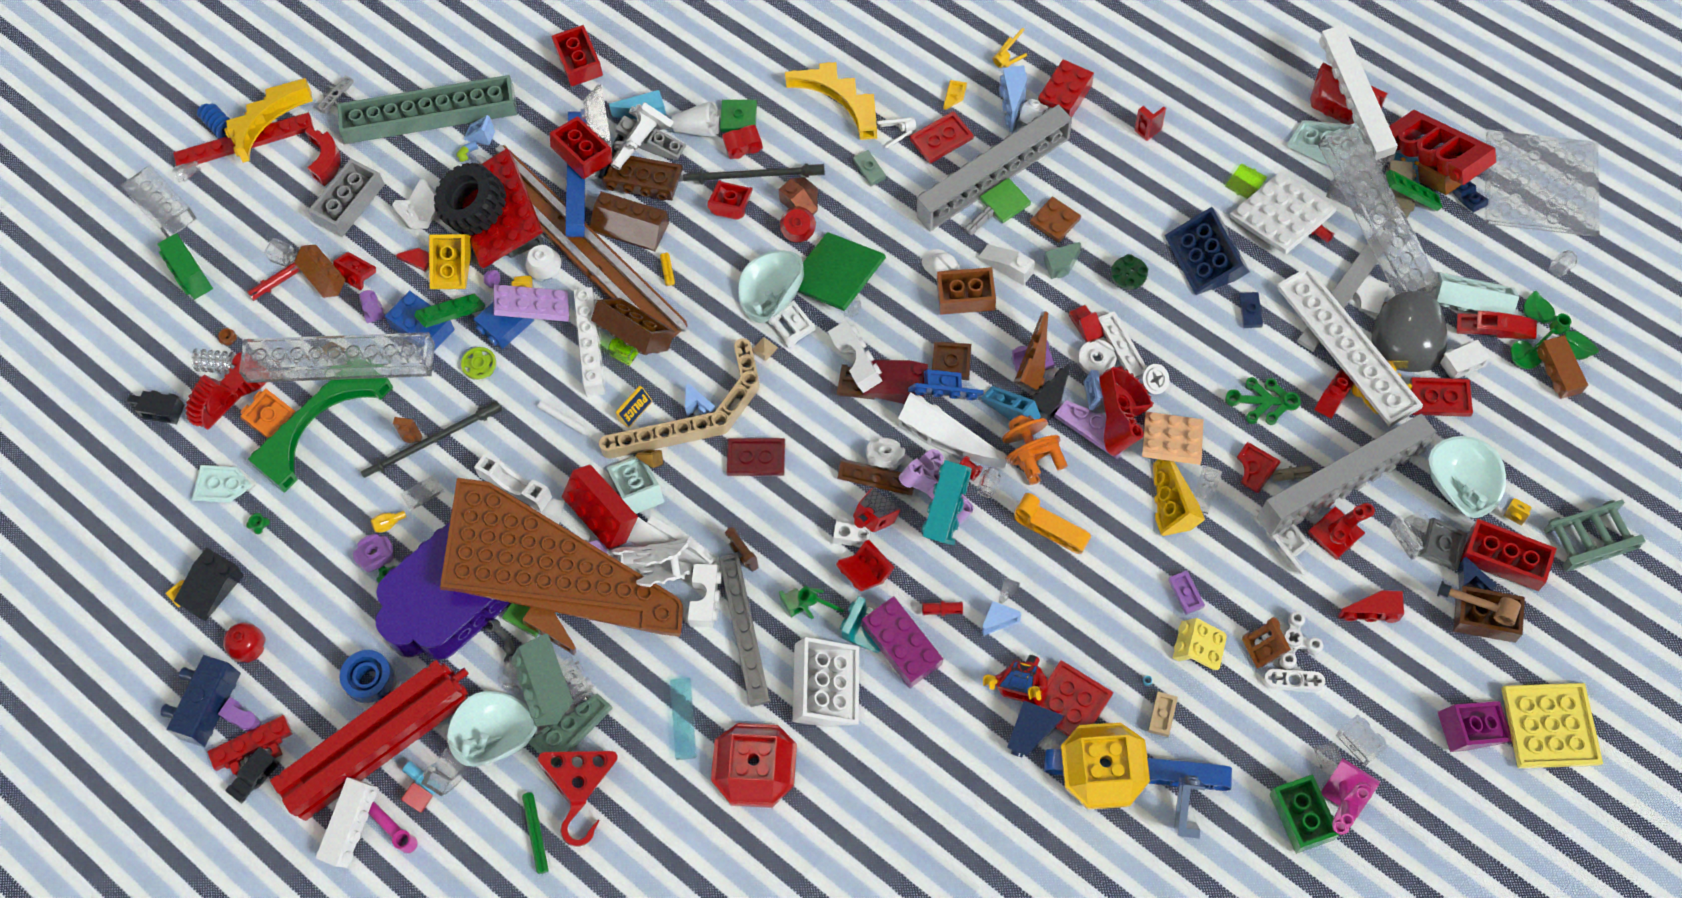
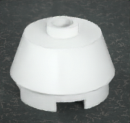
(543, 263)

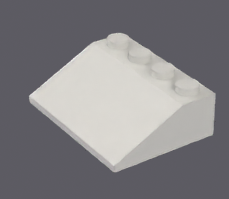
(825, 683)

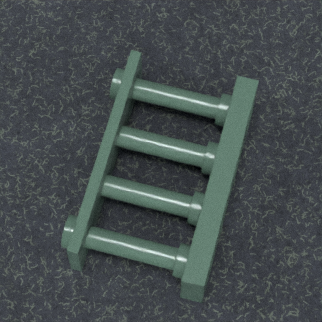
(1592, 553)

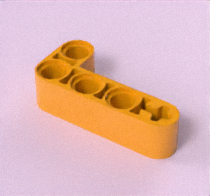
(1050, 525)

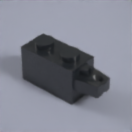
(157, 406)

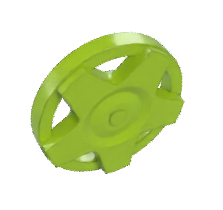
(478, 363)

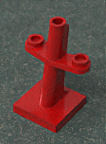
(1339, 531)

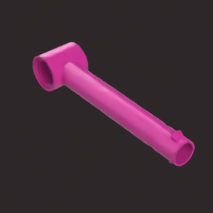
(393, 829)

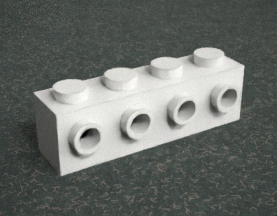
(347, 823)

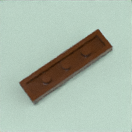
(872, 476)

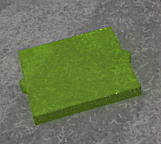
(1245, 181)

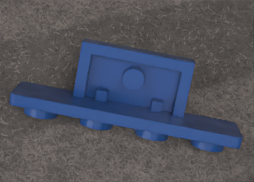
(944, 383)

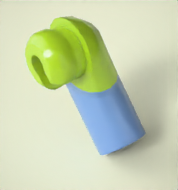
(462, 153)

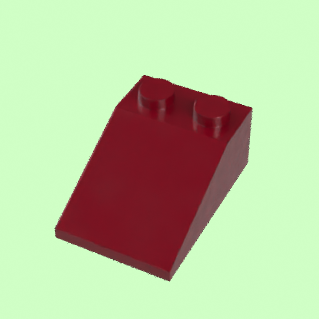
(896, 378)

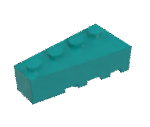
(946, 502)

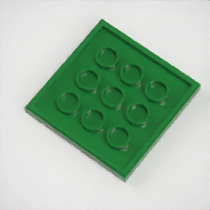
(838, 270)

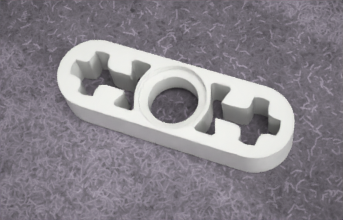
(1309, 686)

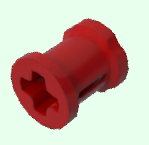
(976, 470)

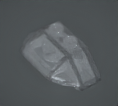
(595, 114)

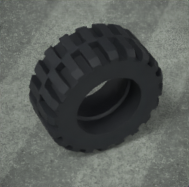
(454, 190)

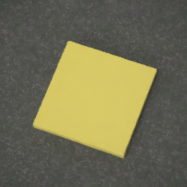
(1551, 725)

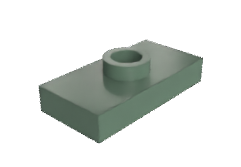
(869, 168)

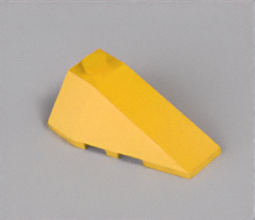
(1175, 502)

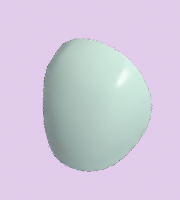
(770, 284)
(1468, 474)
(489, 728)

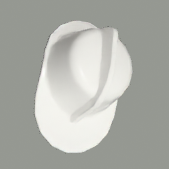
(939, 260)

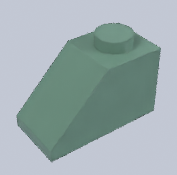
(1061, 260)

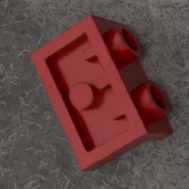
(354, 269)

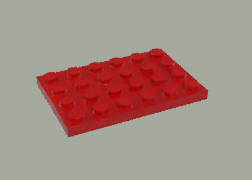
(518, 221)

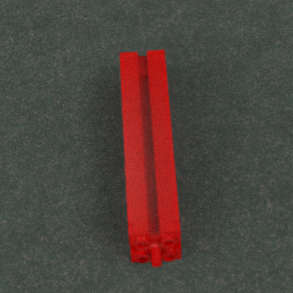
(371, 739)

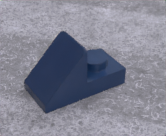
(1470, 573)

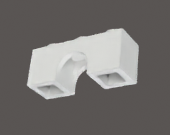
(704, 612)

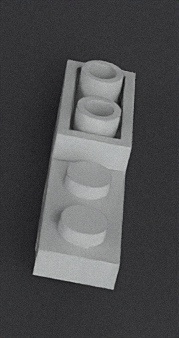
(656, 142)

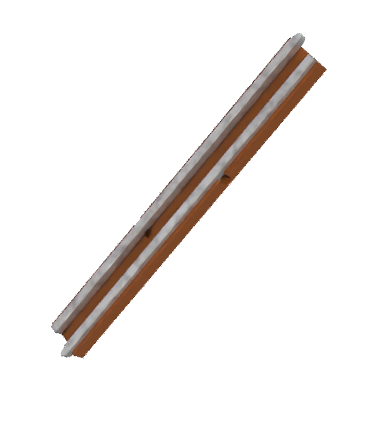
(593, 255)

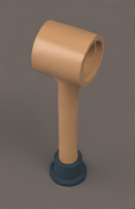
(1505, 612)

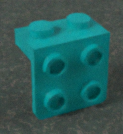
(852, 629)

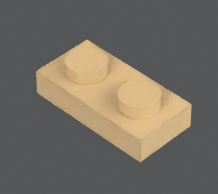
(1163, 714)

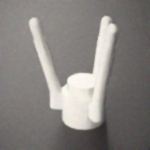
(906, 124)

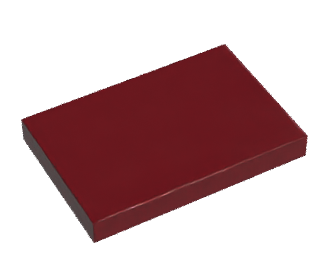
(756, 457)

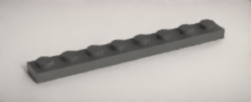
(744, 630)

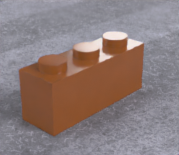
(319, 271)
(1562, 367)

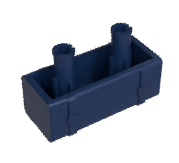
(202, 700)

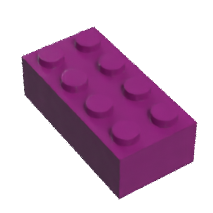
(902, 642)

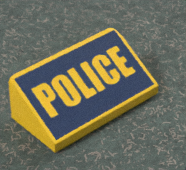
(633, 407)

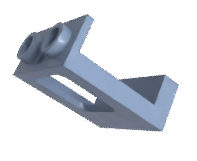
(1182, 826)

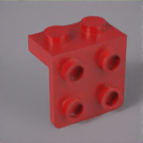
(866, 568)

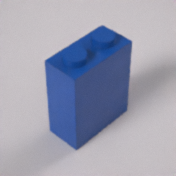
(500, 329)

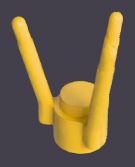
(1002, 57)

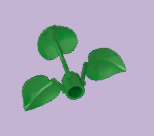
(1541, 310)

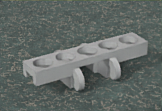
(336, 89)

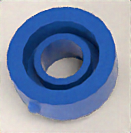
(357, 666)

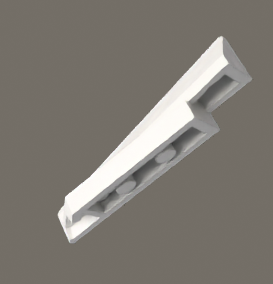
(658, 532)

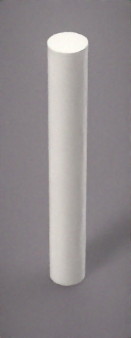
(563, 418)

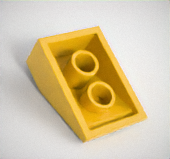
(449, 261)

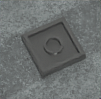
(1444, 543)

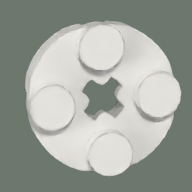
(1101, 348)
(890, 460)

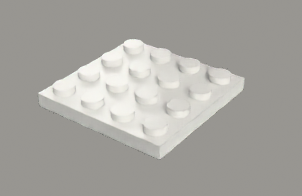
(1282, 213)

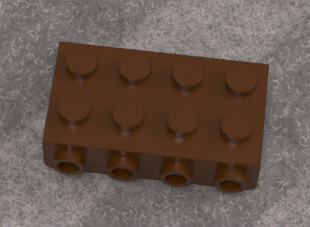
(644, 178)

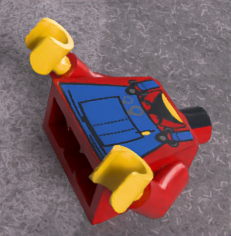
(1020, 681)

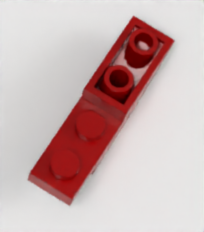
(1498, 324)

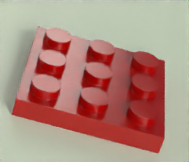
(1074, 697)

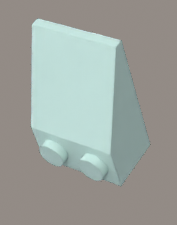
(1308, 136)
(636, 484)

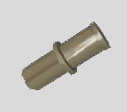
(1292, 473)

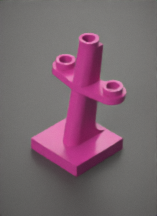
(1351, 791)

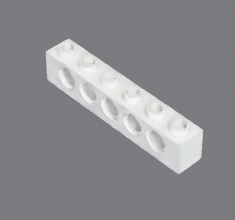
(589, 343)

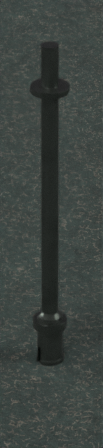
(806, 170)
(481, 414)

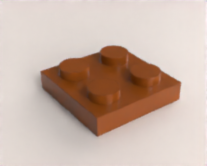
(1055, 219)

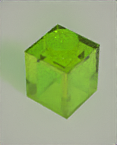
(622, 352)

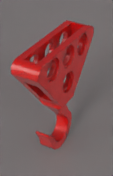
(576, 797)

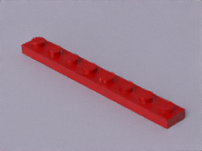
(224, 146)

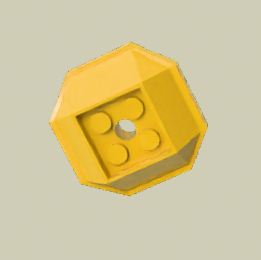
(1105, 786)

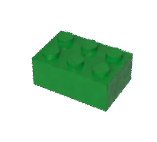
(184, 267)
(1304, 813)

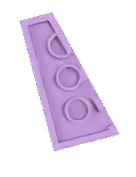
(1084, 422)

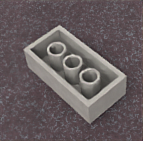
(346, 197)

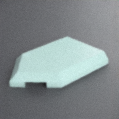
(219, 484)

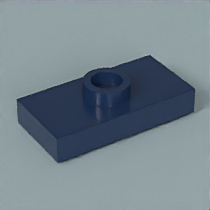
(1250, 310)

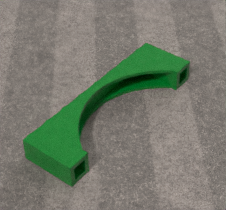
(277, 454)

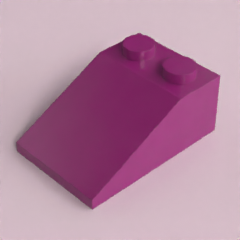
(1474, 725)

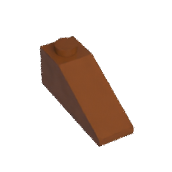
(548, 623)

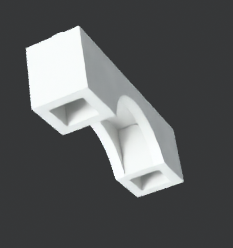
(863, 371)
(526, 490)

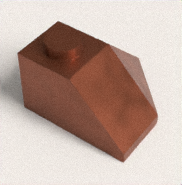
(799, 193)

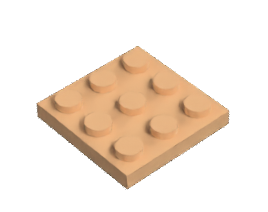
(1173, 438)

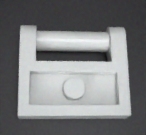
(796, 320)

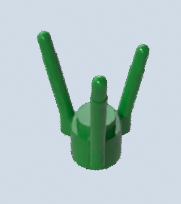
(808, 597)

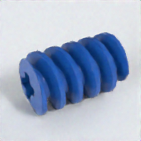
(213, 119)

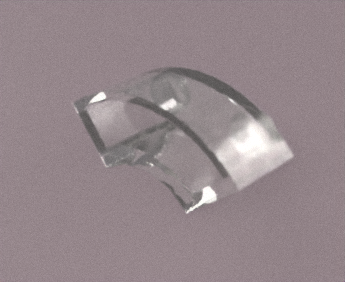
(444, 773)

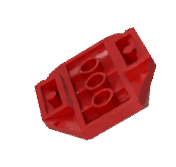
(757, 784)

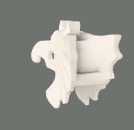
(657, 560)

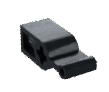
(252, 774)

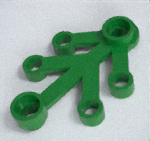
(1265, 399)

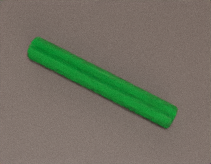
(535, 833)

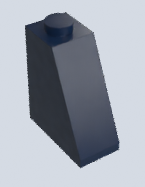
(1031, 728)

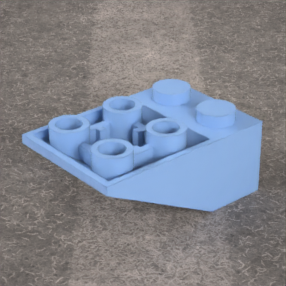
(1013, 91)

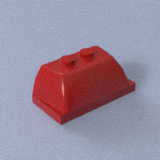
(1330, 101)

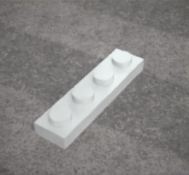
(1122, 344)

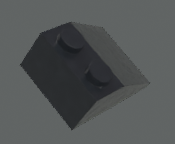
(207, 584)

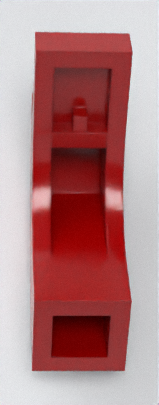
(329, 160)

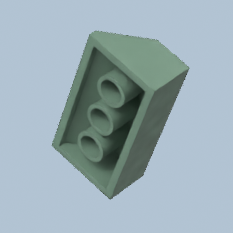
(542, 681)

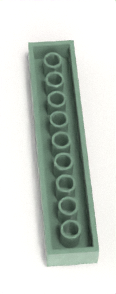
(426, 109)

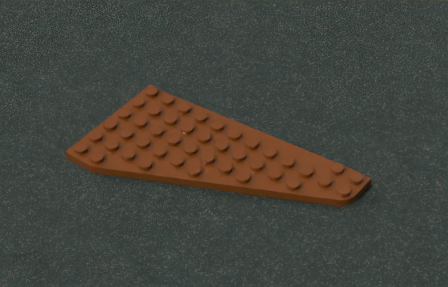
(526, 559)

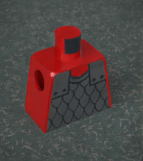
(875, 512)

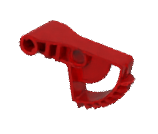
(217, 396)
(1121, 407)

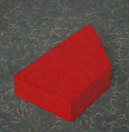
(416, 258)

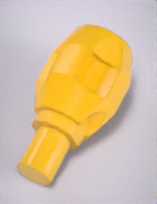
(385, 521)

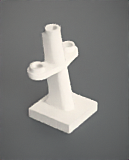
(647, 120)

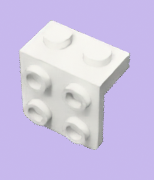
(419, 209)

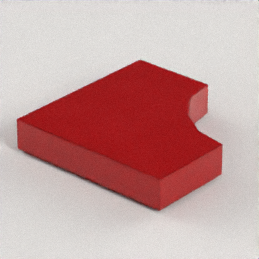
(1257, 466)

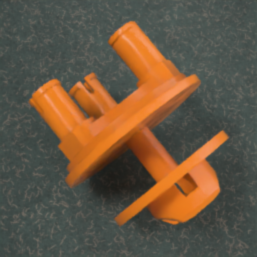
(1027, 455)

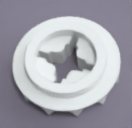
(1161, 382)

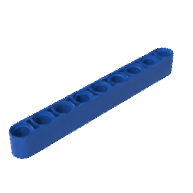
(575, 197)
(1162, 771)

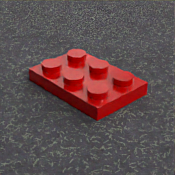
(941, 137)
(1443, 396)

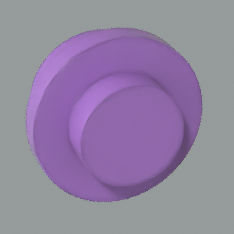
(491, 277)

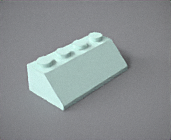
(1475, 294)

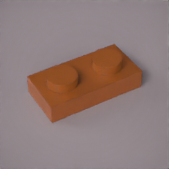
(407, 429)

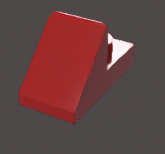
(1086, 323)

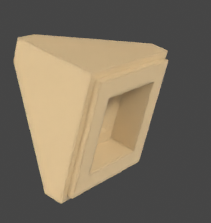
(764, 348)

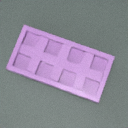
(530, 303)

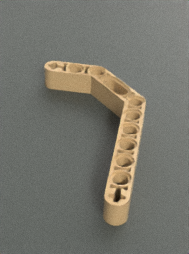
(692, 423)

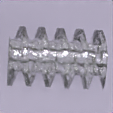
(212, 361)

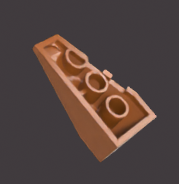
(1033, 363)

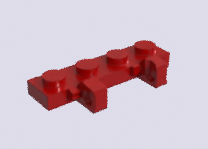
(265, 736)

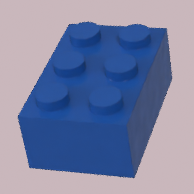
(402, 319)

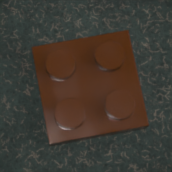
(952, 358)

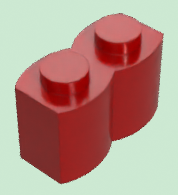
(742, 142)

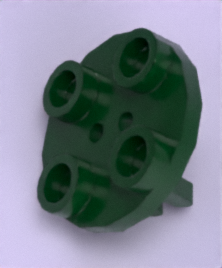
(1124, 266)

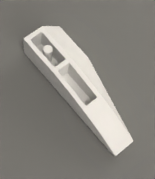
(945, 433)

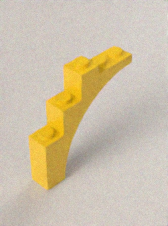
(842, 90)
(259, 114)

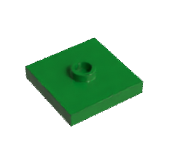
(737, 114)

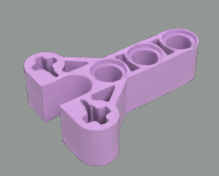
(924, 474)

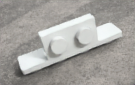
(1291, 544)

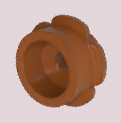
(224, 333)

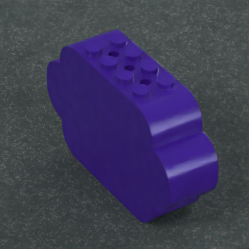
(423, 617)

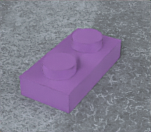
(1186, 592)

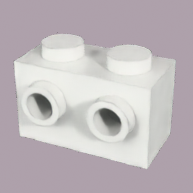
(1465, 360)

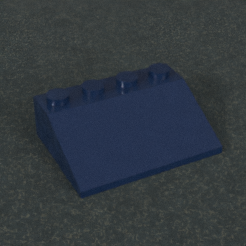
(1206, 252)

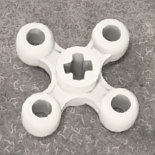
(1301, 642)

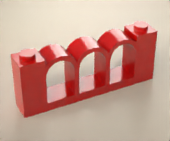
(1476, 154)

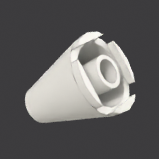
(698, 120)

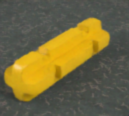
(667, 269)

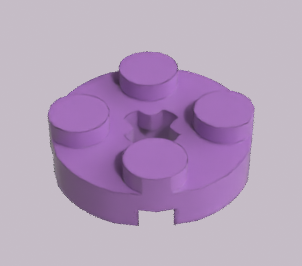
(383, 553)

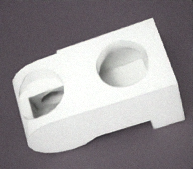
(850, 534)

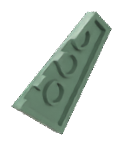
(571, 728)

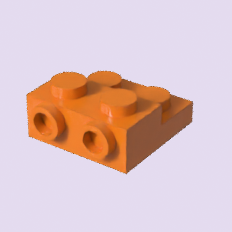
(266, 413)

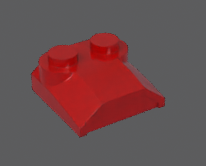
(729, 200)

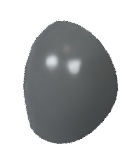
(1411, 330)

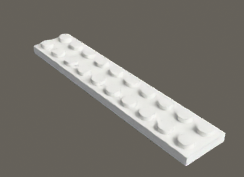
(1349, 346)

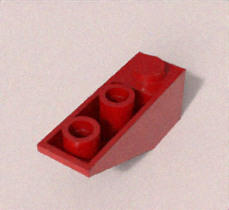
(1334, 394)
(1379, 606)

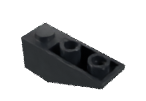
(1051, 395)

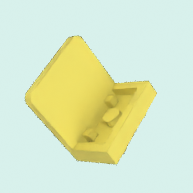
(1200, 642)

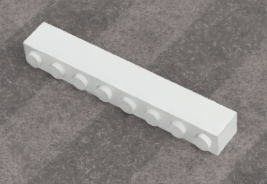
(1357, 91)

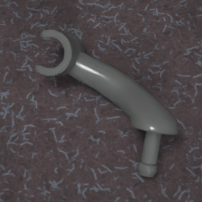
(508, 643)

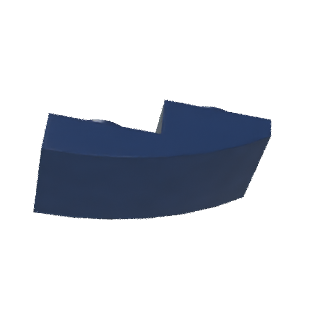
(1470, 197)

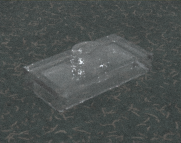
(422, 492)

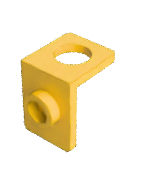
(522, 281)
(1517, 513)

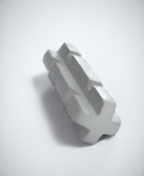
(979, 220)

